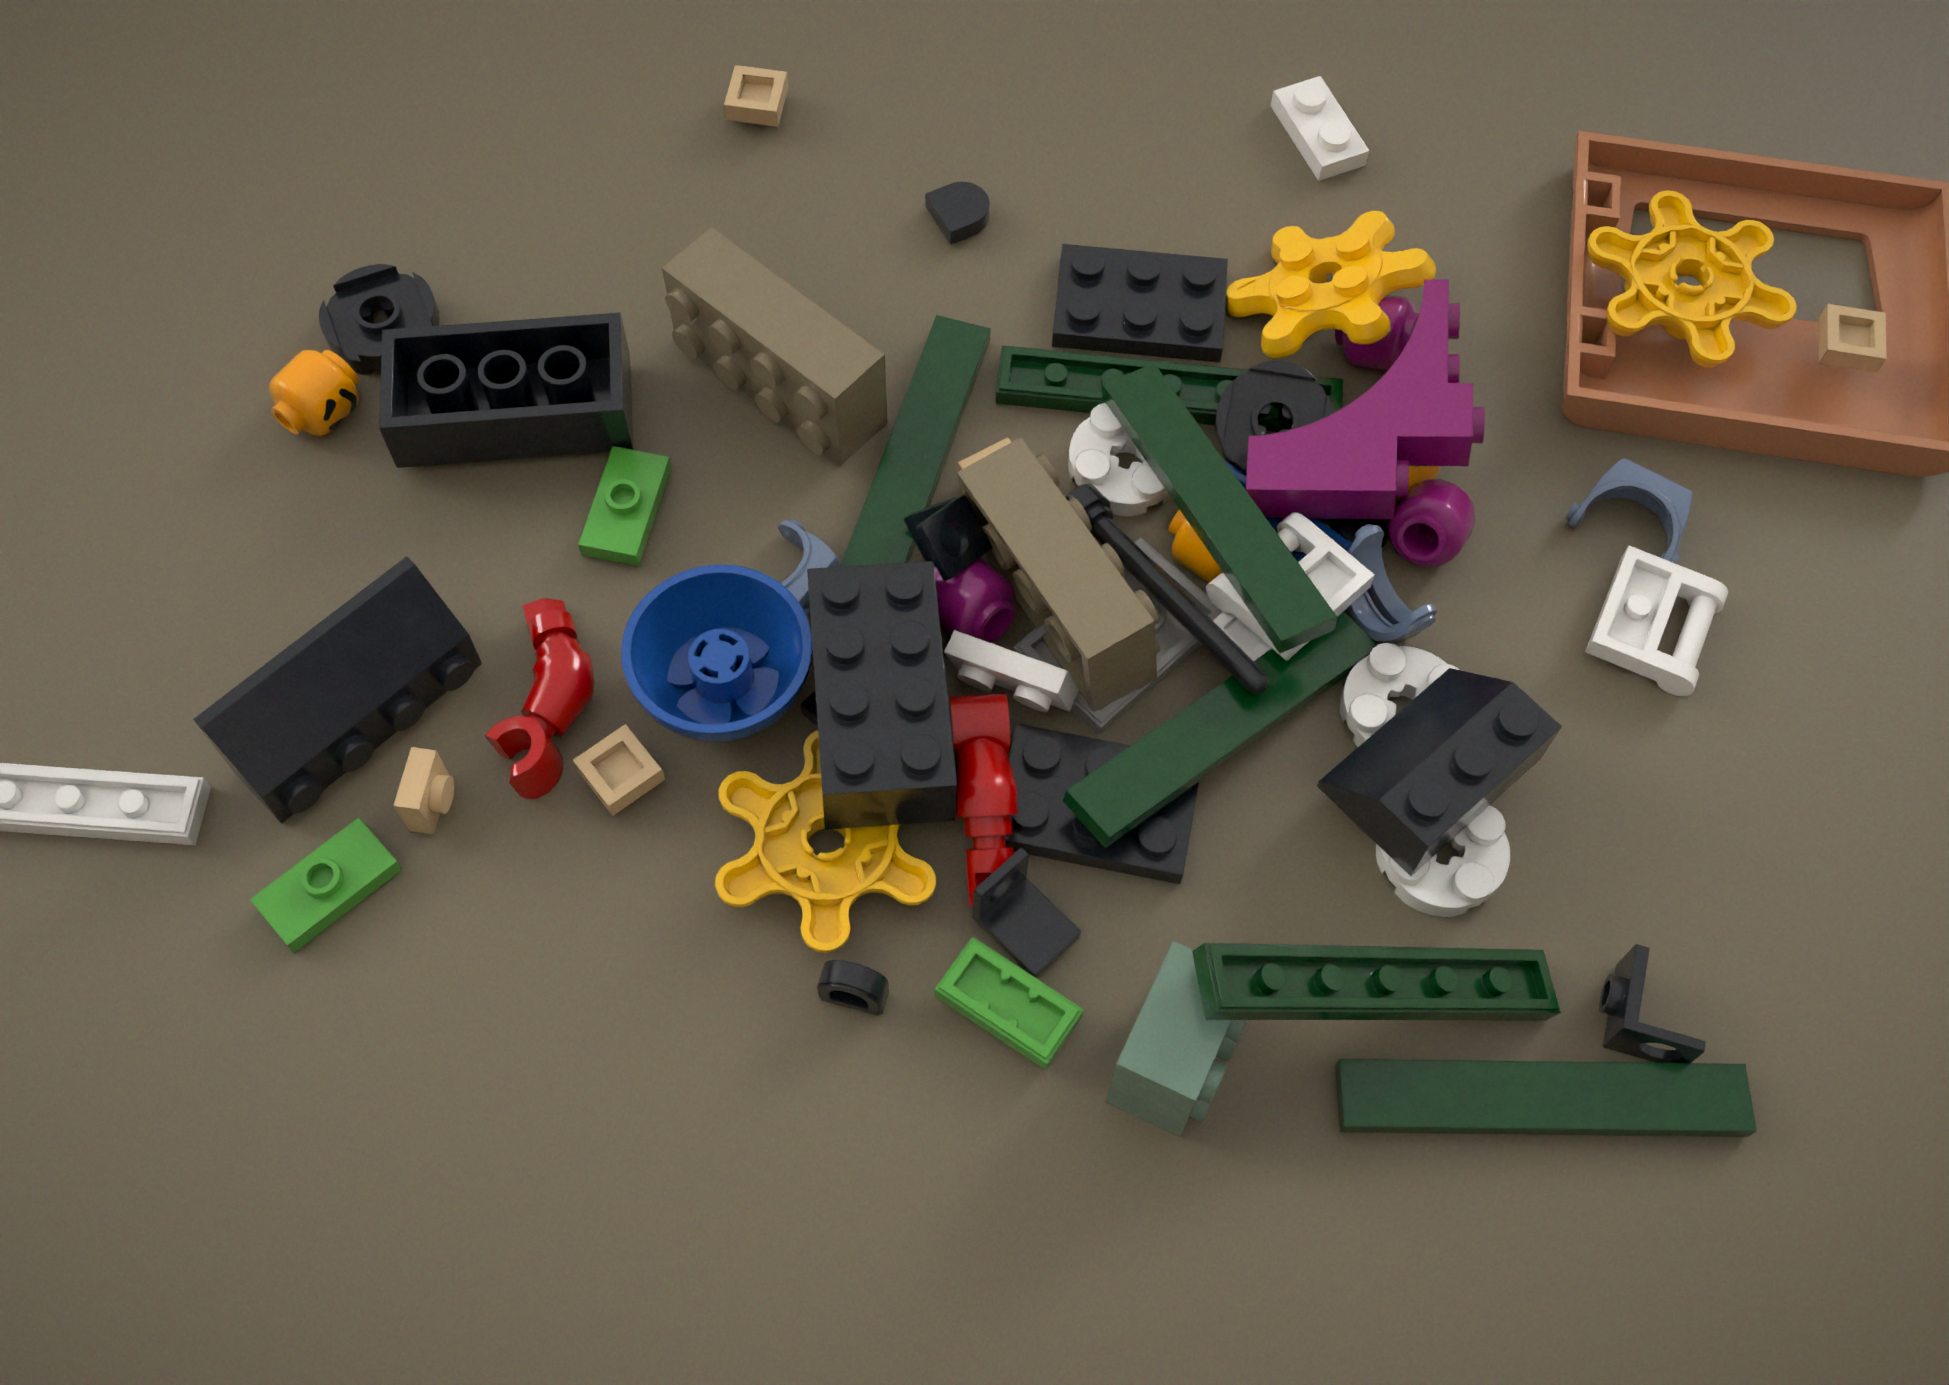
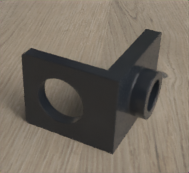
(949, 535)
(1022, 916)
(1622, 1003)

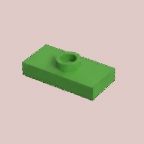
(625, 506)
(326, 884)
(1009, 1003)

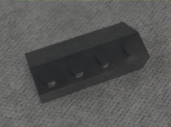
(341, 691)

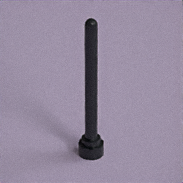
(1168, 593)

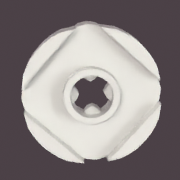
(1094, 462)
(1381, 675)
(1465, 879)

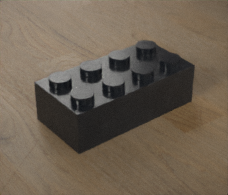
(505, 390)
(881, 696)

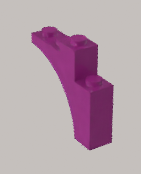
(1362, 453)

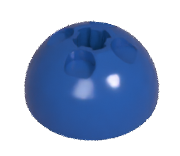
(721, 626)

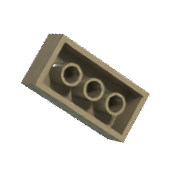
(776, 346)
(1063, 574)

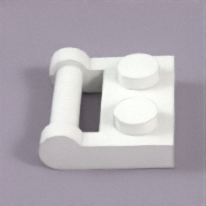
(1329, 566)
(1638, 613)

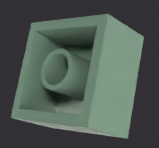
(1171, 1050)

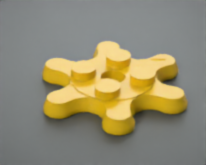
(1686, 248)
(1347, 303)
(786, 863)

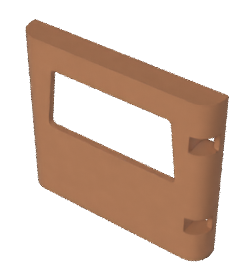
(1772, 388)

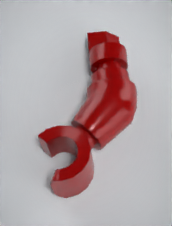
(557, 697)
(984, 781)

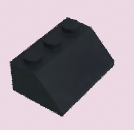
(1440, 763)

